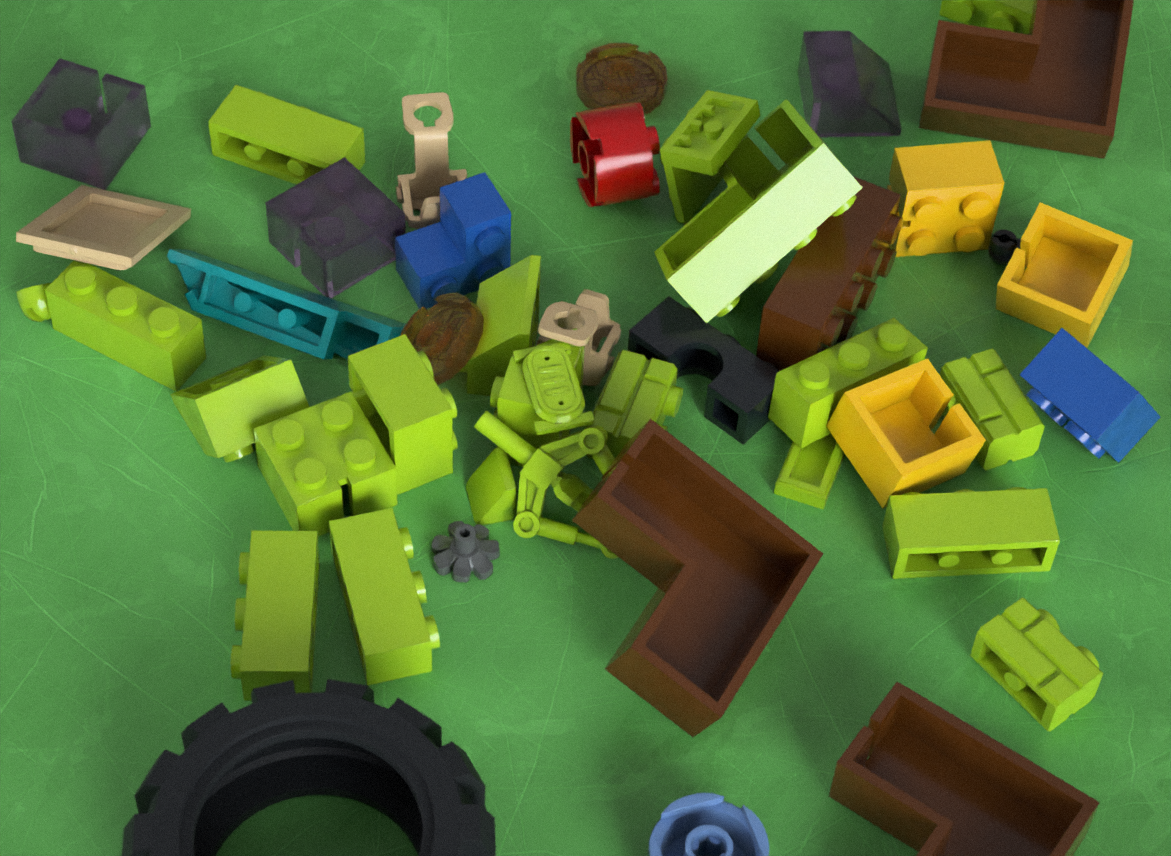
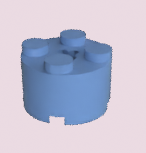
(708, 827)

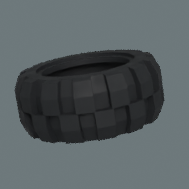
(305, 747)

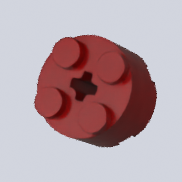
(614, 154)

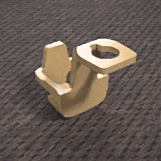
(422, 188)
(592, 322)

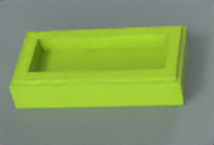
(810, 472)

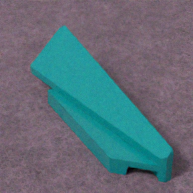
(279, 309)

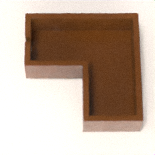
(1033, 88)
(719, 571)
(955, 787)

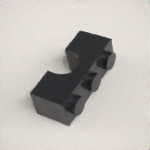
(741, 382)

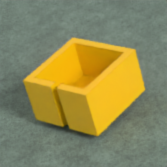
(945, 197)
(1067, 275)
(889, 434)

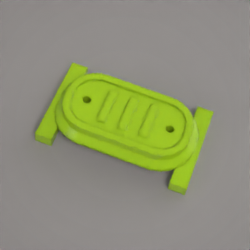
(553, 387)

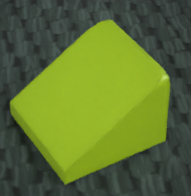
(492, 490)

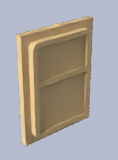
(103, 227)

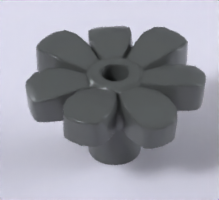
(465, 551)

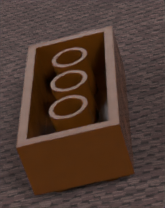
(831, 279)

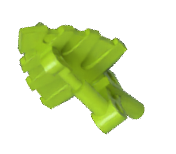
(543, 469)

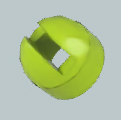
(34, 302)

